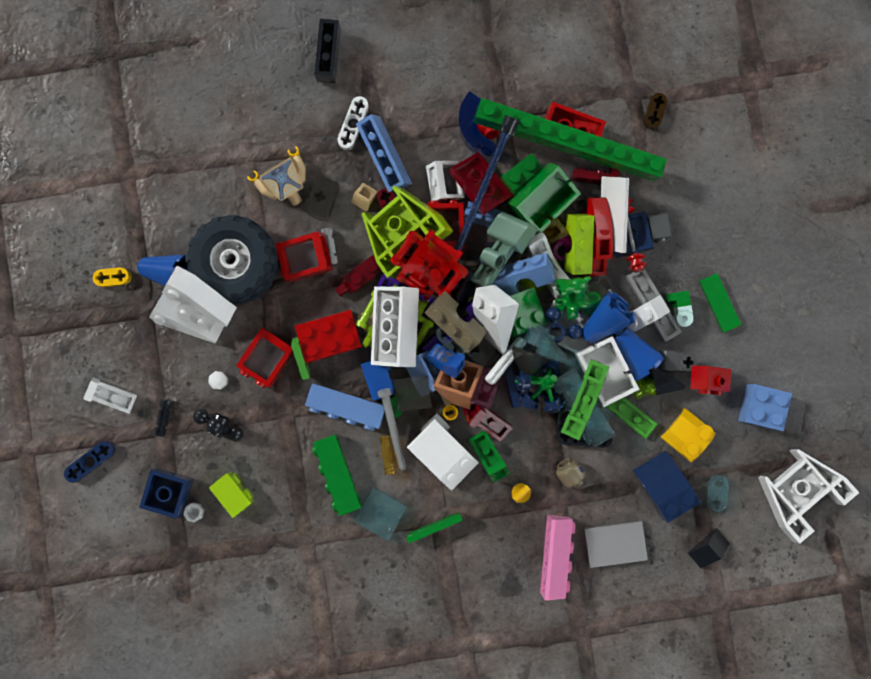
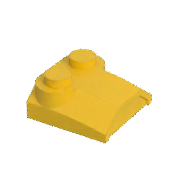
(688, 435)

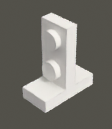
(110, 395)

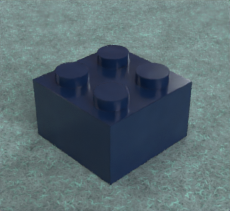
(166, 493)

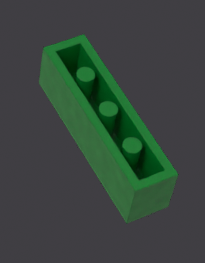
(337, 474)

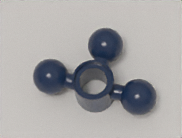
(574, 331)

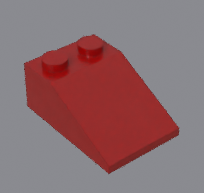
(575, 119)

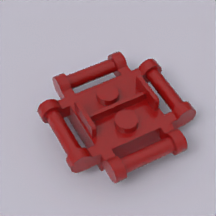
(429, 264)

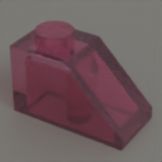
(486, 393)

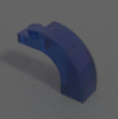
(468, 131)

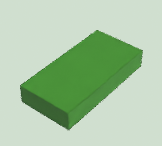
(303, 367)

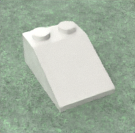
(496, 314)
(442, 454)

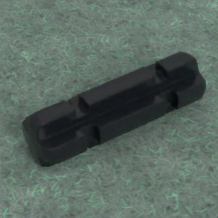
(163, 417)

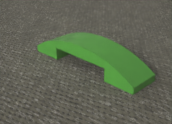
(586, 399)

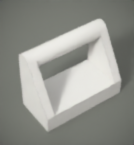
(437, 182)

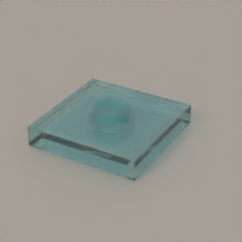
(380, 514)

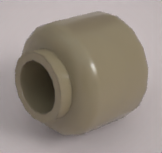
(570, 473)

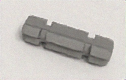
(330, 243)

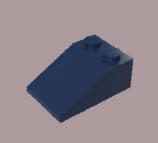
(666, 487)

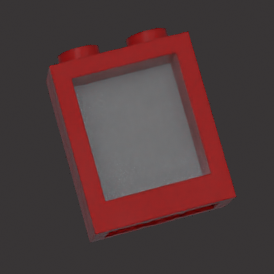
(304, 257)
(264, 359)

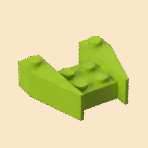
(391, 225)

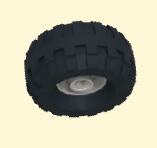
(219, 244)

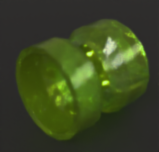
(645, 387)

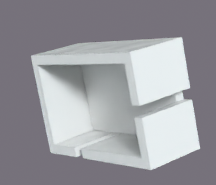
(617, 383)

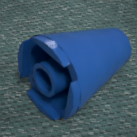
(161, 267)
(608, 318)
(637, 353)

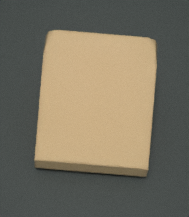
(364, 197)

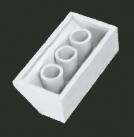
(395, 326)

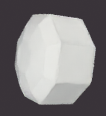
(218, 380)
(193, 512)

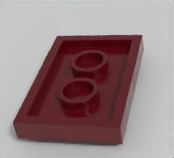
(470, 175)

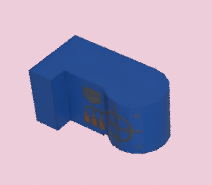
(446, 360)

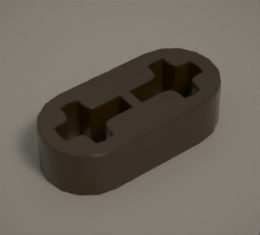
(651, 110)

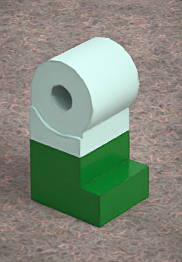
(682, 308)

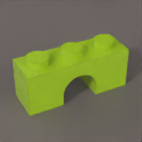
(580, 257)

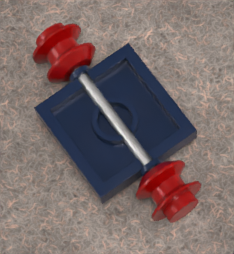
(638, 239)

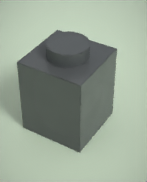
(659, 228)

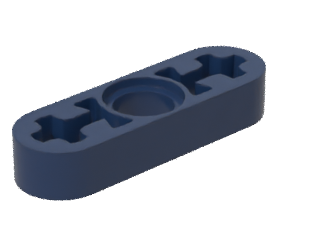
(82, 474)

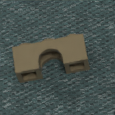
(444, 314)

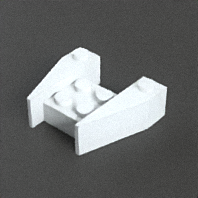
(192, 307)
(800, 489)

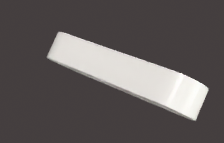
(362, 112)

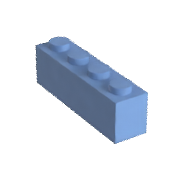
(383, 152)
(344, 405)

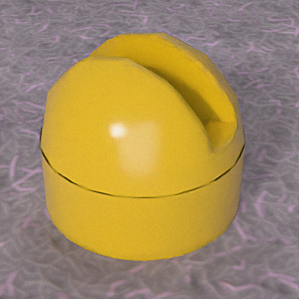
(449, 408)

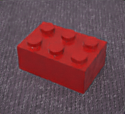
(328, 336)

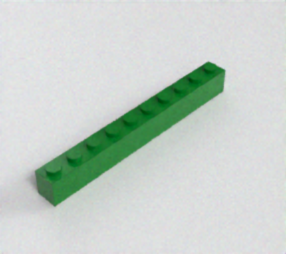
(573, 141)

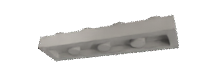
(646, 291)

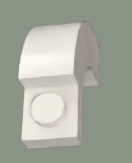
(540, 245)

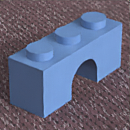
(536, 268)

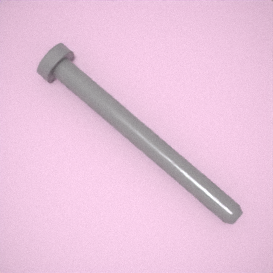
(384, 394)

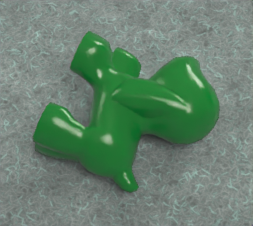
(575, 297)

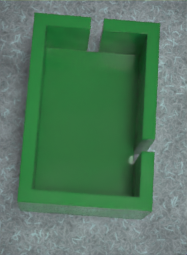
(544, 195)

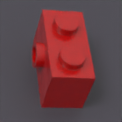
(710, 379)

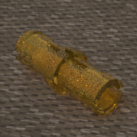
(388, 455)

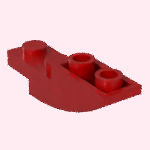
(602, 235)

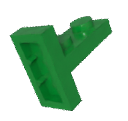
(489, 456)

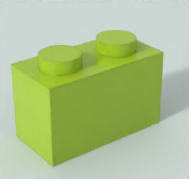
(232, 494)

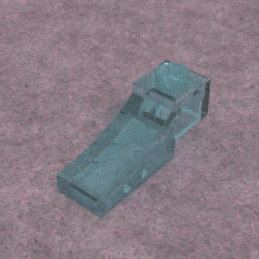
(547, 346)

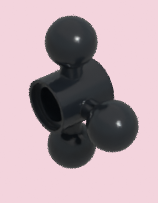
(218, 425)

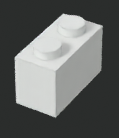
(649, 313)

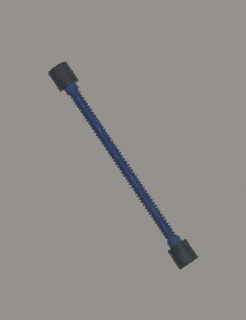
(508, 128)

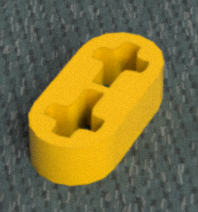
(111, 272)

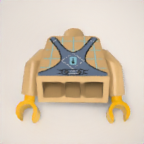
(283, 179)

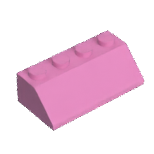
(556, 557)

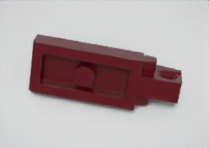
(359, 276)

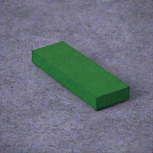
(719, 303)
(434, 527)

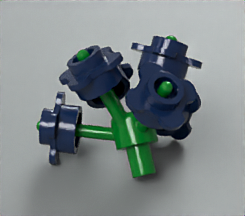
(546, 391)

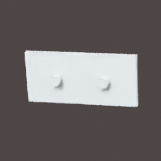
(617, 192)

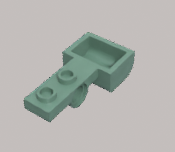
(509, 236)

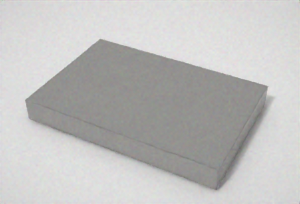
(615, 544)

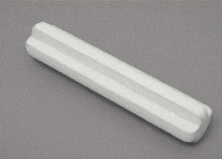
(504, 362)

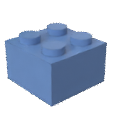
(765, 407)

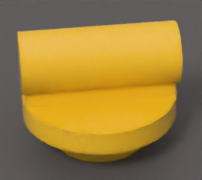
(521, 493)

